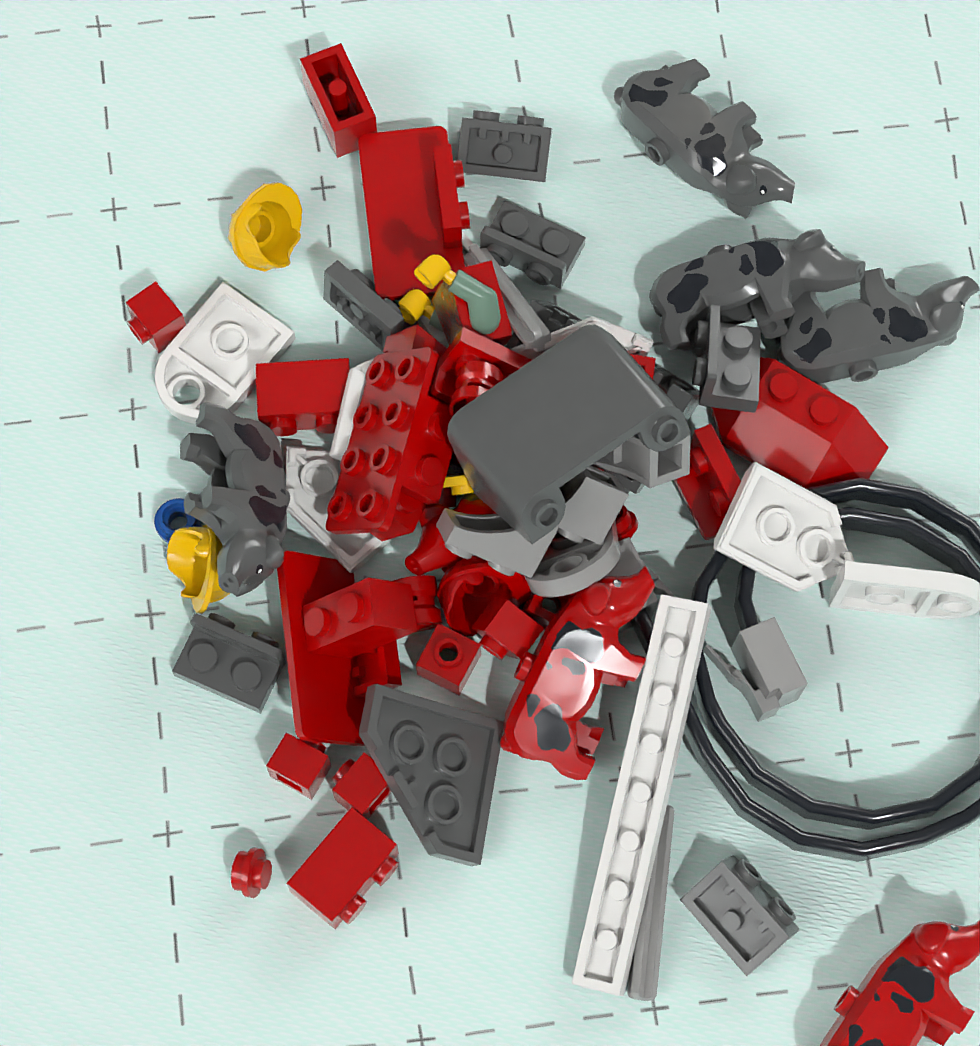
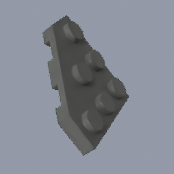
(437, 767)

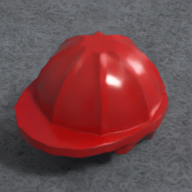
(469, 589)

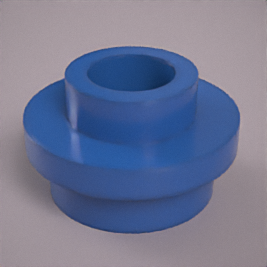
(167, 513)

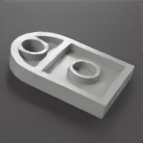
(574, 565)

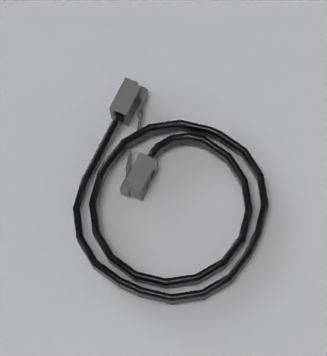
(776, 680)

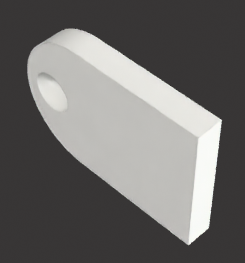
(220, 353)
(904, 591)

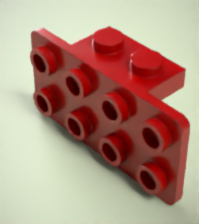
(411, 205)
(394, 445)
(325, 689)

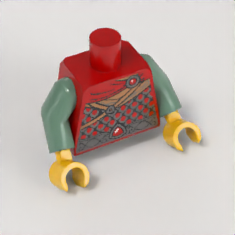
(464, 299)

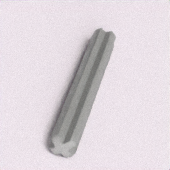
(521, 315)
(647, 951)

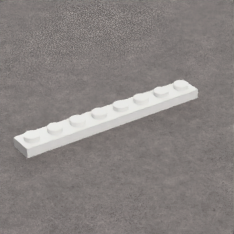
(641, 795)

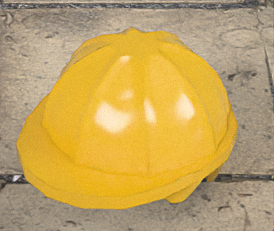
(266, 227)
(193, 560)

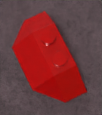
(801, 431)

